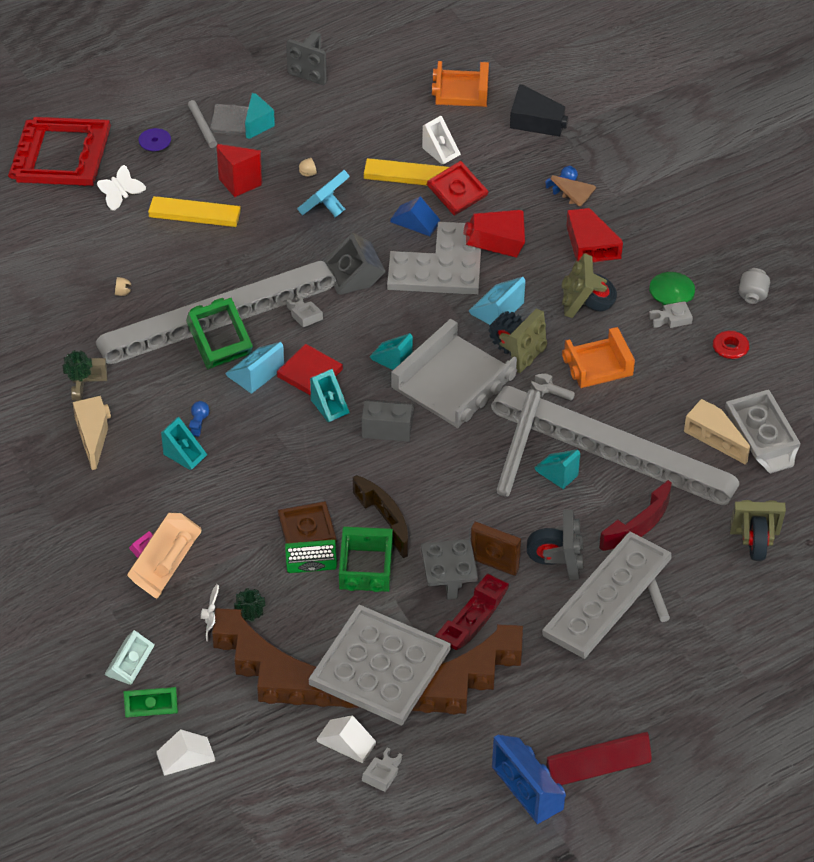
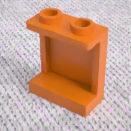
(461, 87)
(599, 360)

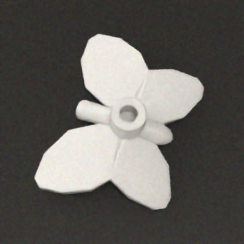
(118, 186)
(208, 614)

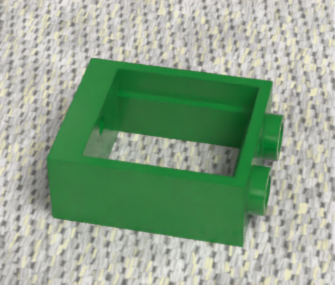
(228, 353)
(365, 540)

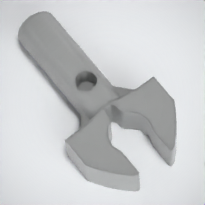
(549, 387)

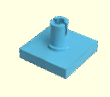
(326, 196)

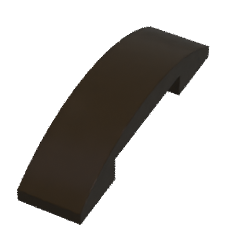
(372, 494)

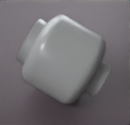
(754, 285)

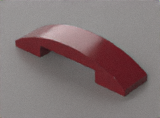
(641, 523)
(475, 613)

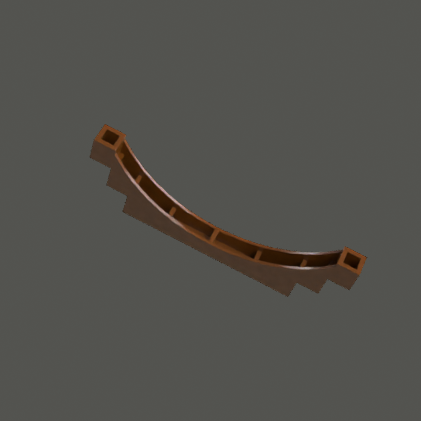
(287, 679)

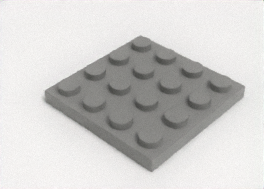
(380, 664)

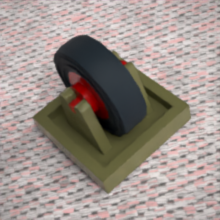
(586, 288)
(757, 524)

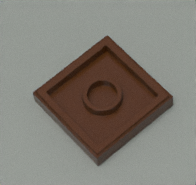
(306, 523)
(495, 548)

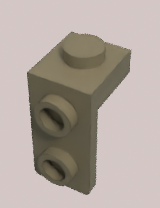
(98, 373)

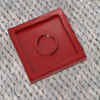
(457, 188)
(307, 364)

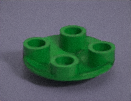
(672, 288)

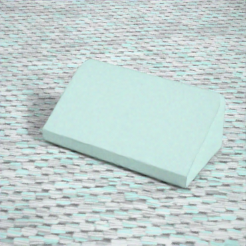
(130, 658)

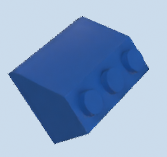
(527, 778)

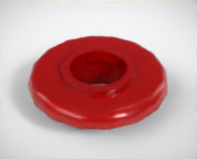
(732, 338)

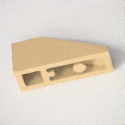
(92, 425)
(714, 428)

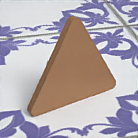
(575, 190)

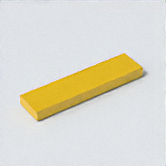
(400, 171)
(194, 211)

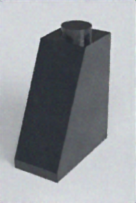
(537, 113)

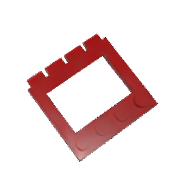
(31, 140)

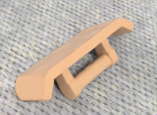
(164, 553)

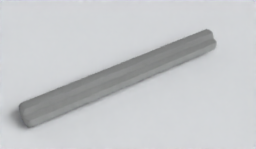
(518, 443)

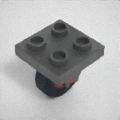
(559, 545)

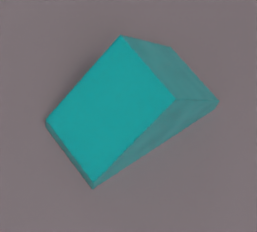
(259, 117)
(394, 351)
(328, 396)
(181, 445)
(560, 467)

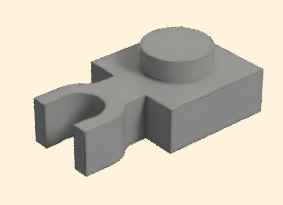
(304, 313)
(673, 314)
(382, 772)

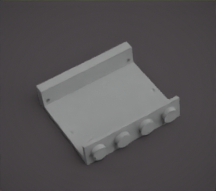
(451, 376)

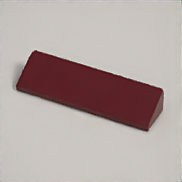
(600, 759)

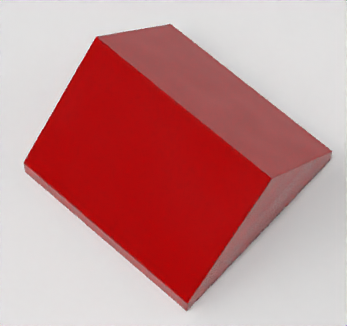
(239, 168)

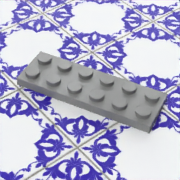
(606, 595)

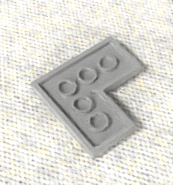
(449, 270)

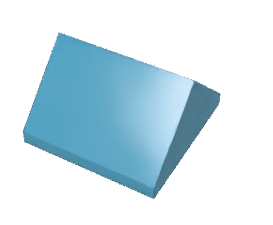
(501, 298)
(258, 367)

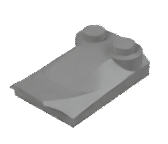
(765, 430)

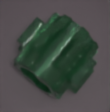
(77, 366)
(250, 604)

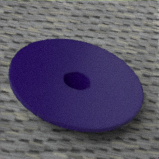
(154, 139)

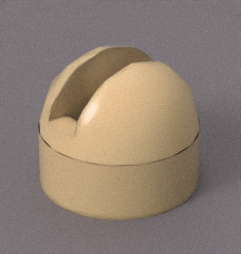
(307, 167)
(120, 289)

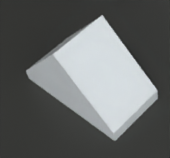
(438, 141)
(347, 737)
(184, 752)

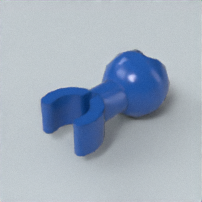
(567, 172)
(200, 411)

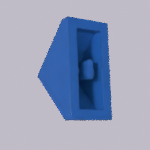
(416, 216)

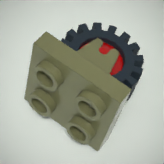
(520, 338)

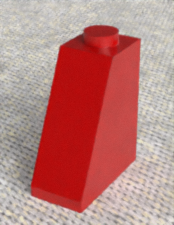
(497, 232)
(592, 236)

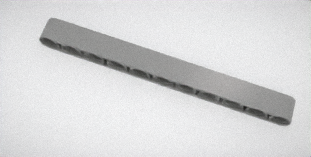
(248, 300)
(620, 447)

